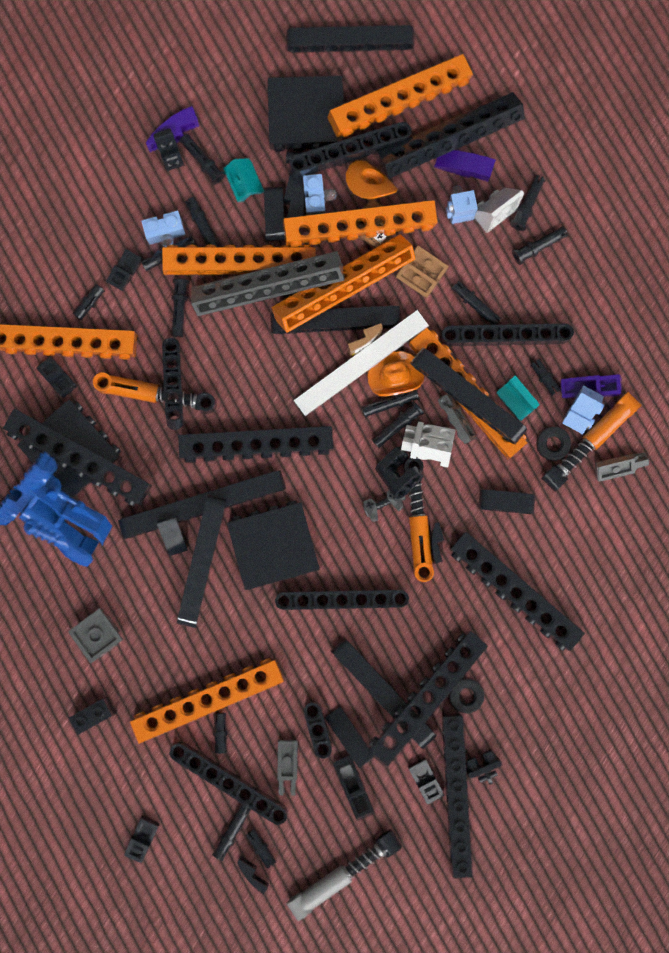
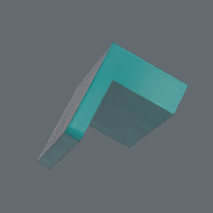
(243, 179)
(517, 398)

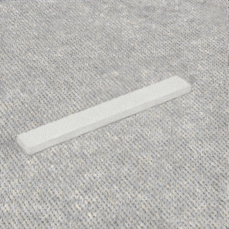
(361, 363)

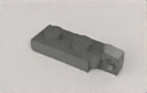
(458, 419)
(620, 466)

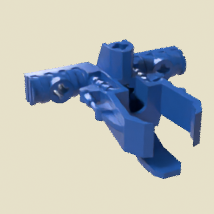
(45, 508)

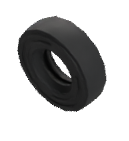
(561, 435)
(478, 696)

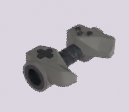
(371, 507)

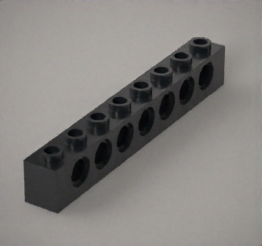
(451, 135)
(19, 420)
(188, 442)
(572, 633)
(475, 648)
(457, 796)

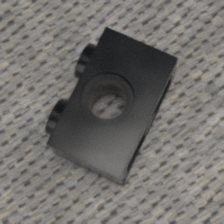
(92, 715)

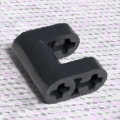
(387, 471)

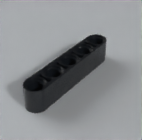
(172, 391)

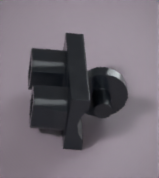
(475, 769)

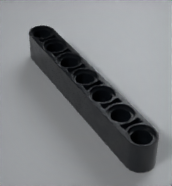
(350, 39)
(342, 155)
(345, 319)
(515, 331)
(468, 396)
(201, 561)
(351, 603)
(378, 687)
(239, 783)

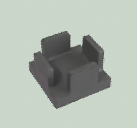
(96, 635)

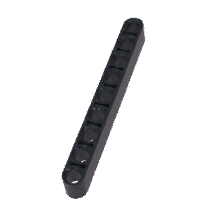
(194, 506)

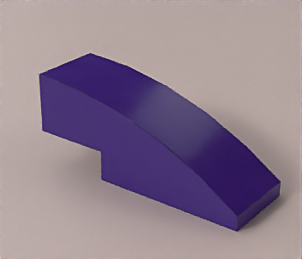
(179, 123)
(466, 164)
(603, 385)

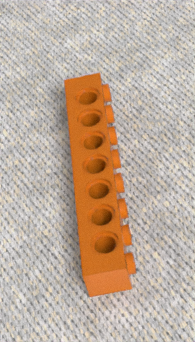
(456, 67)
(425, 210)
(229, 252)
(357, 276)
(430, 338)
(127, 340)
(144, 731)

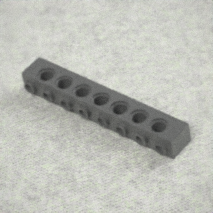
(267, 283)

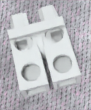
(429, 442)

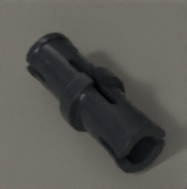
(88, 302)
(545, 377)
(220, 733)
(260, 848)

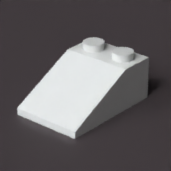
(498, 207)

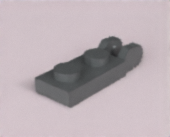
(287, 764)

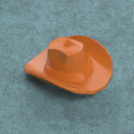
(368, 181)
(394, 375)

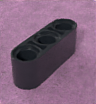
(274, 213)
(506, 501)
(318, 739)

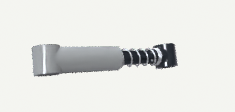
(304, 902)

